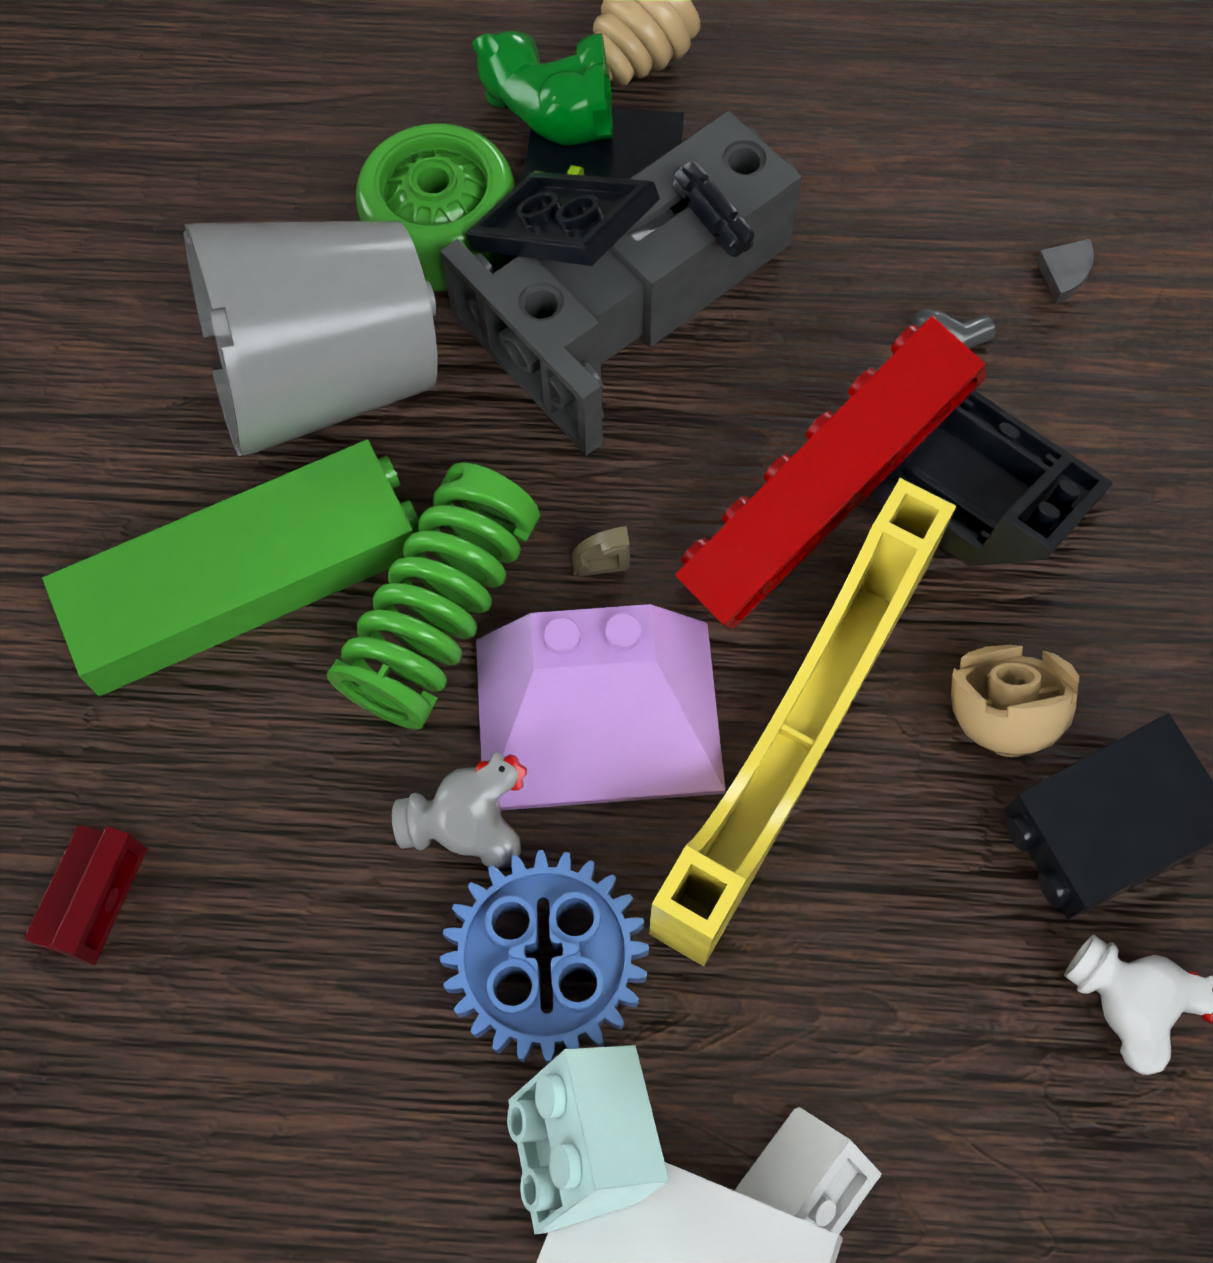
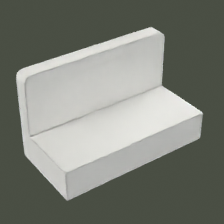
(811, 1173)

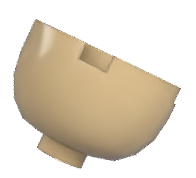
(1014, 700)

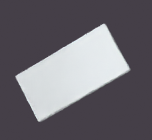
(692, 1224)

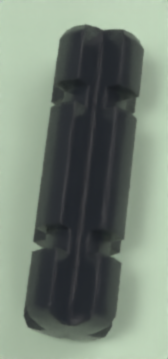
(713, 209)

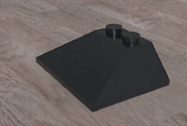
(1008, 484)

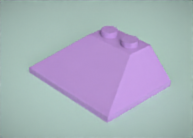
(601, 706)

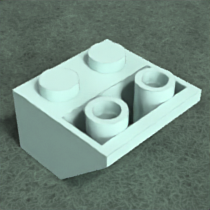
(585, 1137)

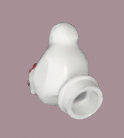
(1140, 999)

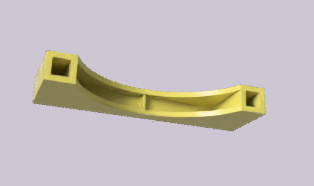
(737, 836)

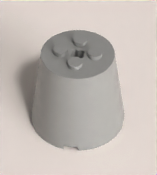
(310, 322)

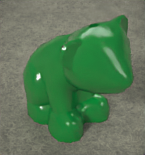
(558, 99)

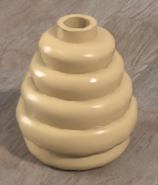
(645, 35)

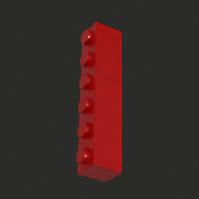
(832, 471)

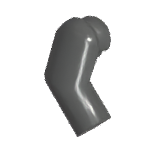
(969, 333)

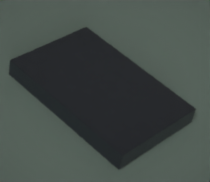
(637, 142)
(563, 217)

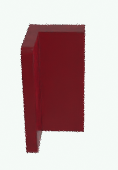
(86, 893)

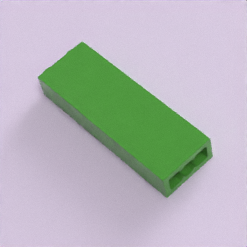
(230, 567)

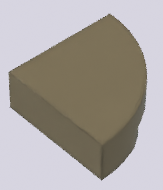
(602, 553)

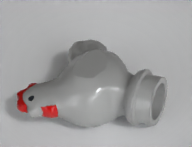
(465, 813)

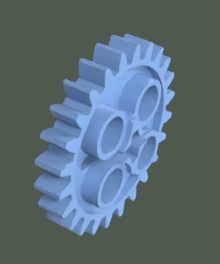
(488, 959)

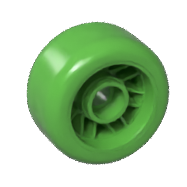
(437, 185)

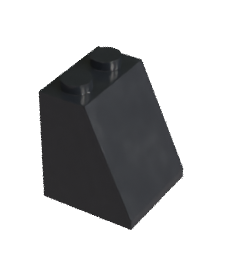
(1115, 818)

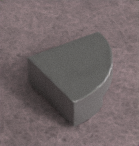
(1066, 268)

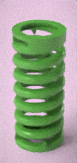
(470, 558)

